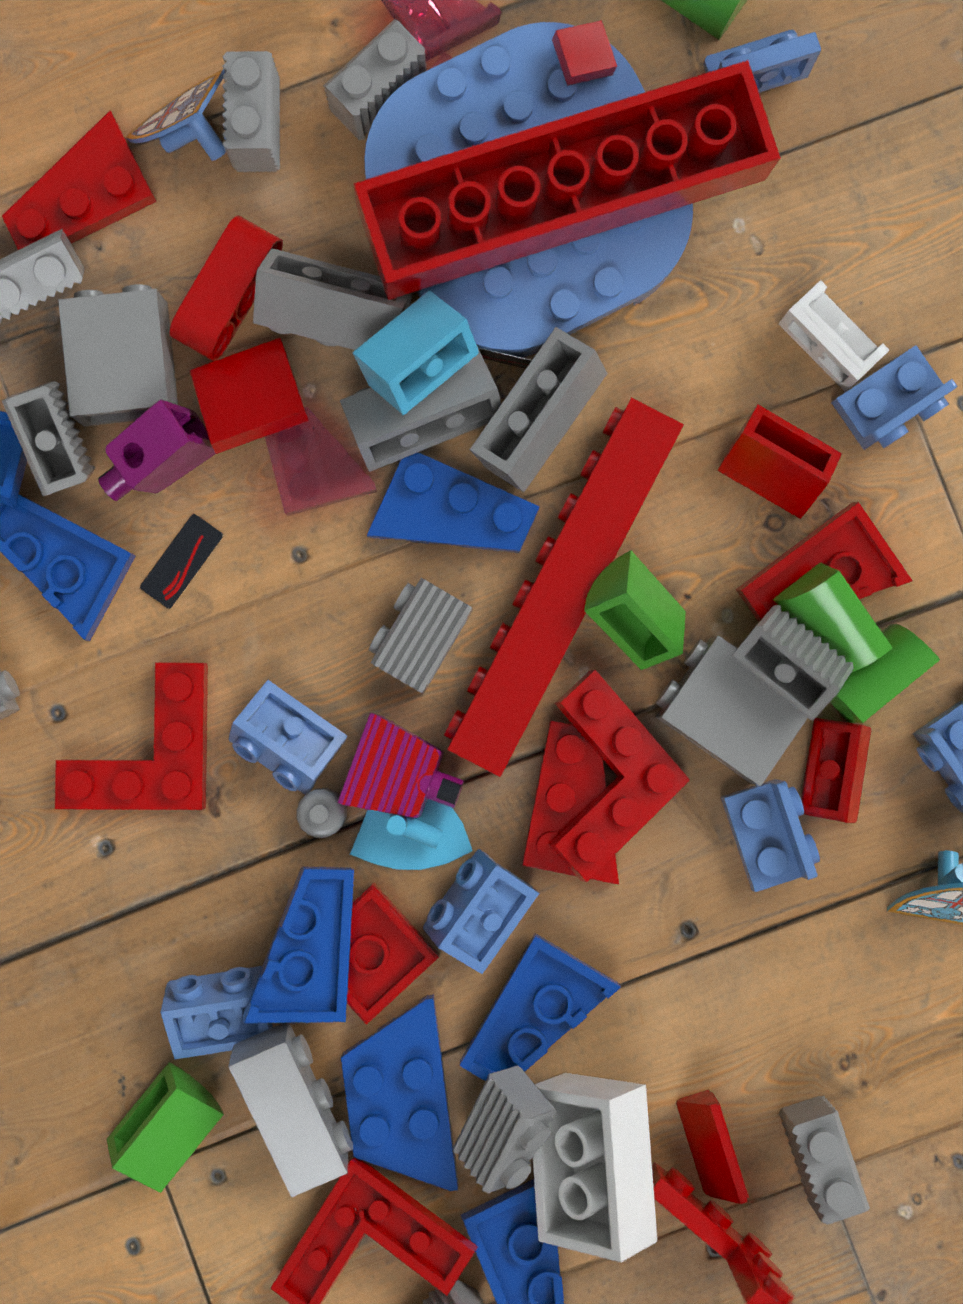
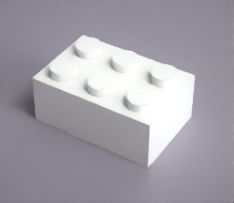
(596, 1168)

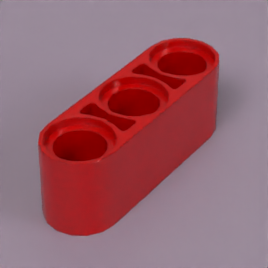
(223, 289)

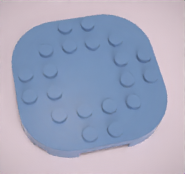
(495, 93)

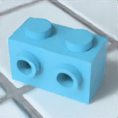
(410, 352)

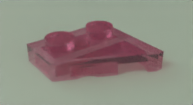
(443, 23)
(314, 468)

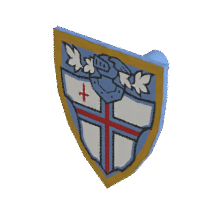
(183, 121)

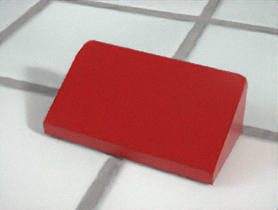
(835, 770)
(712, 1147)

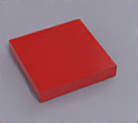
(248, 395)
(383, 955)

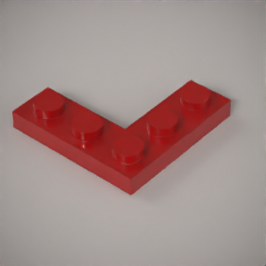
(180, 755)
(643, 785)
(376, 1207)
(746, 1256)

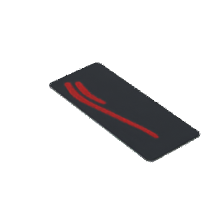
(504, 358)
(181, 561)

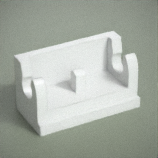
(831, 337)

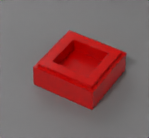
(584, 52)

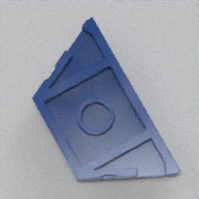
(401, 1098)

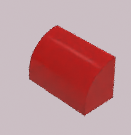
(780, 462)

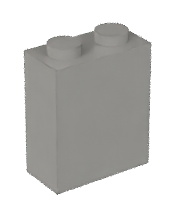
(116, 354)
(729, 712)

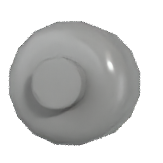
(321, 813)

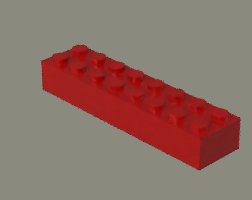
(566, 179)

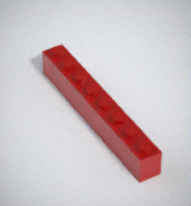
(556, 600)

